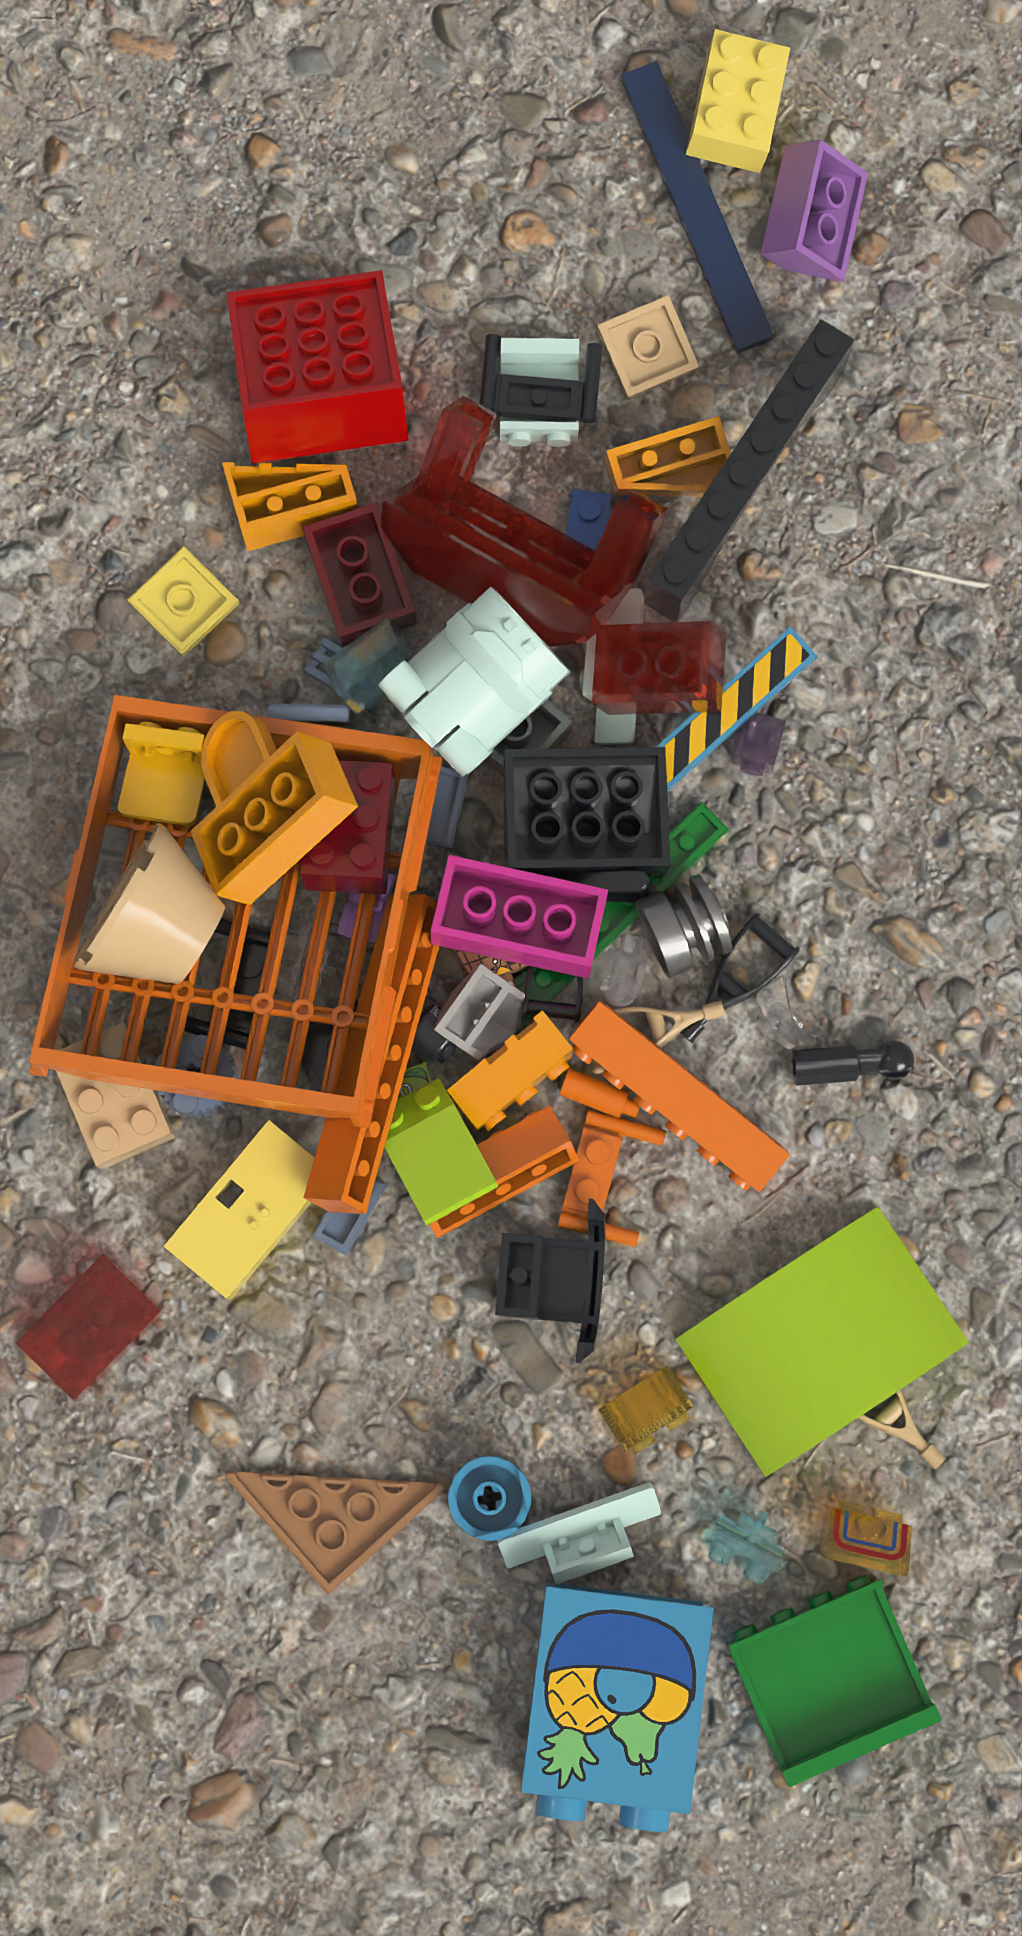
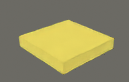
(183, 601)

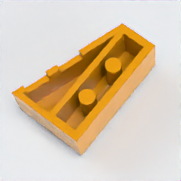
(670, 463)
(281, 500)
(512, 1073)

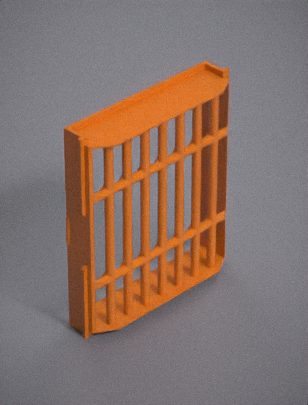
(410, 760)

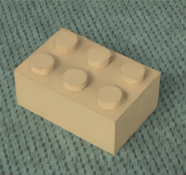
(115, 1117)

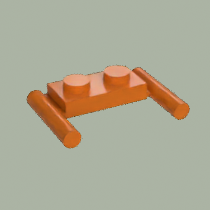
(595, 1169)

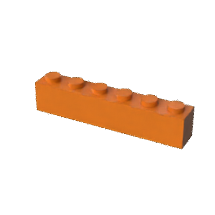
(679, 1096)

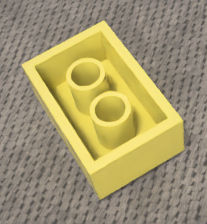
(737, 101)

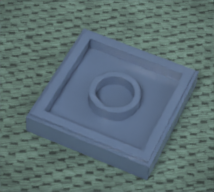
(311, 712)

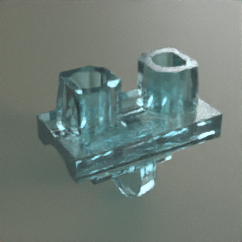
(751, 1540)

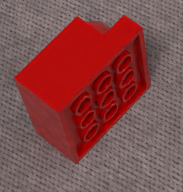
(317, 366)

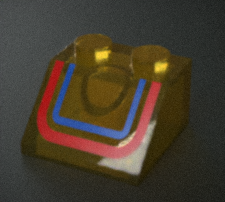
(866, 1540)

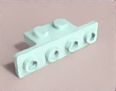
(613, 728)
(584, 1536)

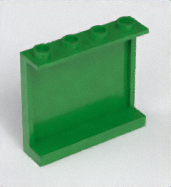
(832, 1680)

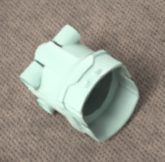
(474, 681)

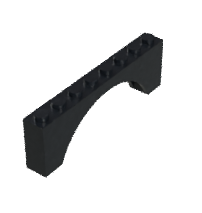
(790, 404)

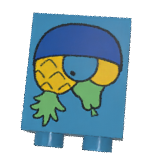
(616, 1704)

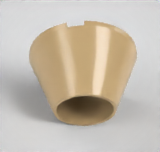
(153, 917)

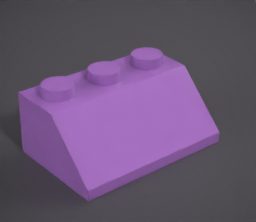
(814, 211)

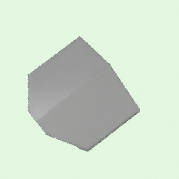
(481, 1012)

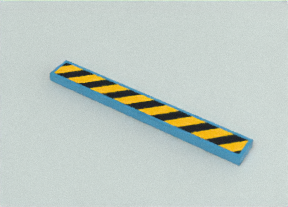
(741, 700)

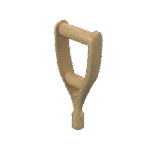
(657, 1023)
(908, 1432)

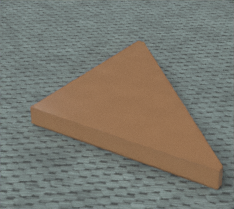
(333, 1521)

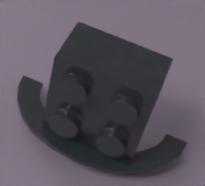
(555, 1279)

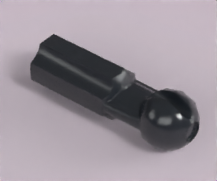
(846, 1063)

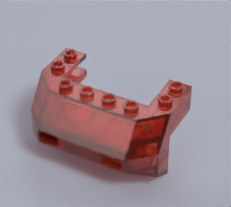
(479, 541)

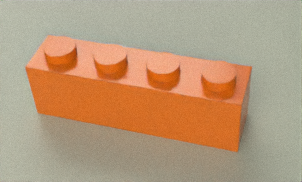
(518, 1161)

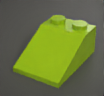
(436, 1153)

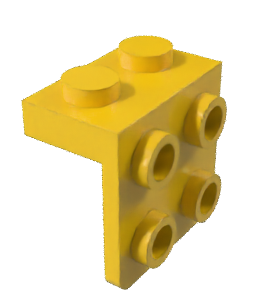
(162, 774)

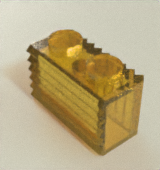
(646, 1409)

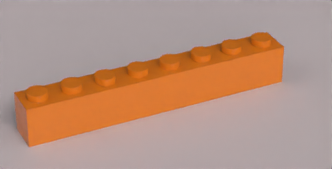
(348, 1154)

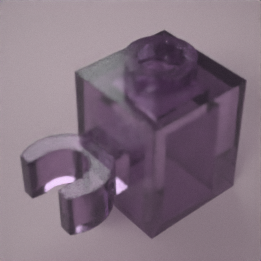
(759, 744)

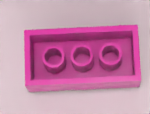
(518, 916)

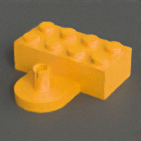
(267, 804)

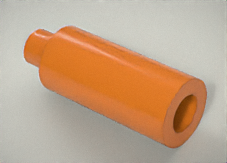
(598, 1094)

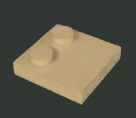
(647, 347)

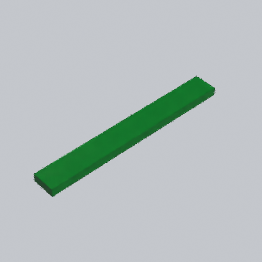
(688, 844)

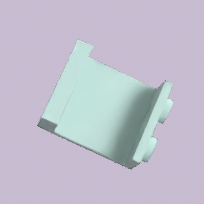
(539, 359)

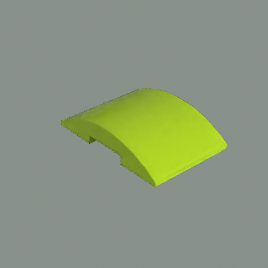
(821, 1341)

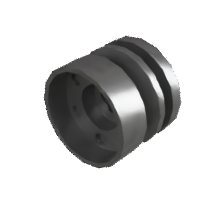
(684, 925)

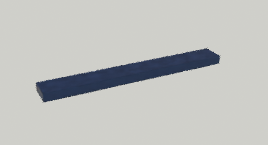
(697, 208)

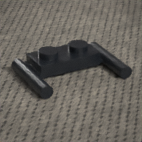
(537, 396)
(246, 983)

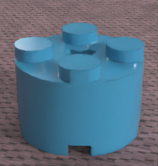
(476, 1517)

